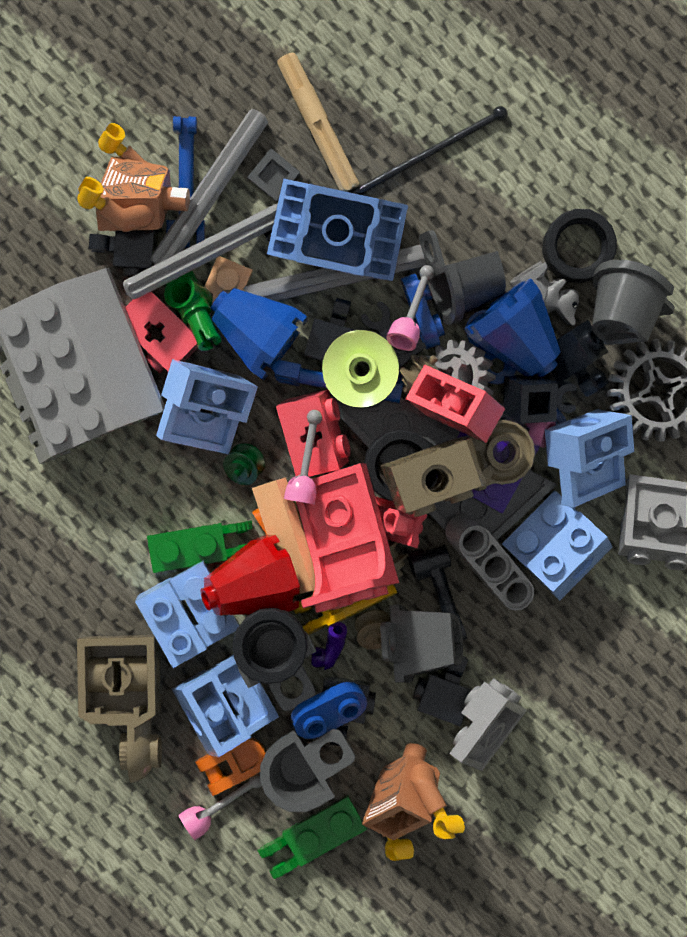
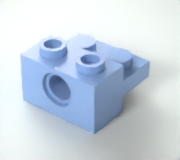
(197, 388)
(590, 454)
(558, 545)
(170, 621)
(211, 714)

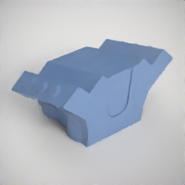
(337, 230)

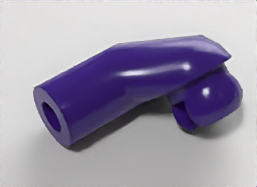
(335, 643)

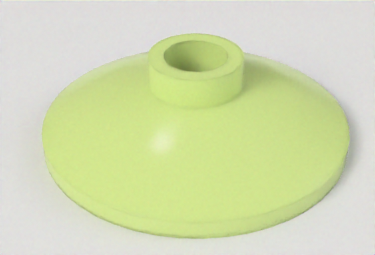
(341, 363)

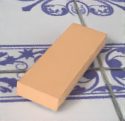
(282, 520)

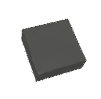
(270, 172)

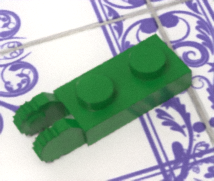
(193, 545)
(315, 835)

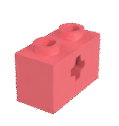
(178, 340)
(455, 403)
(330, 450)

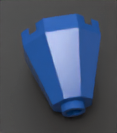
(256, 327)
(518, 330)

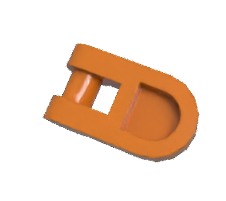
(243, 761)

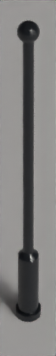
(499, 113)

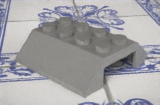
(76, 364)

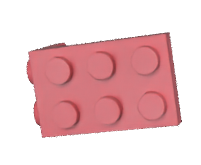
(346, 541)

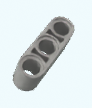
(500, 573)

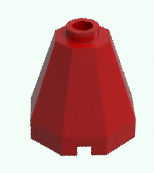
(252, 580)

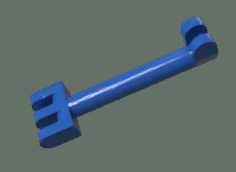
(186, 129)
(294, 374)

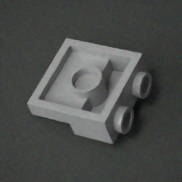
(654, 522)
(493, 716)

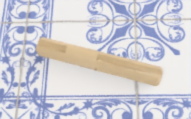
(317, 122)

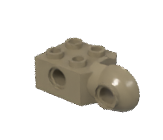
(460, 468)
(120, 688)

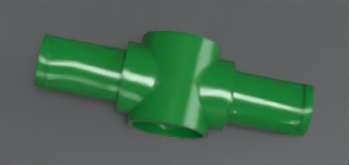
(195, 310)

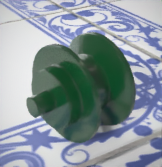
(244, 464)

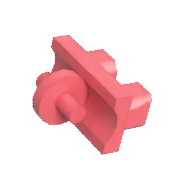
(399, 525)

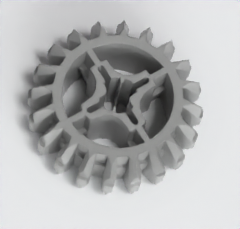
(651, 374)

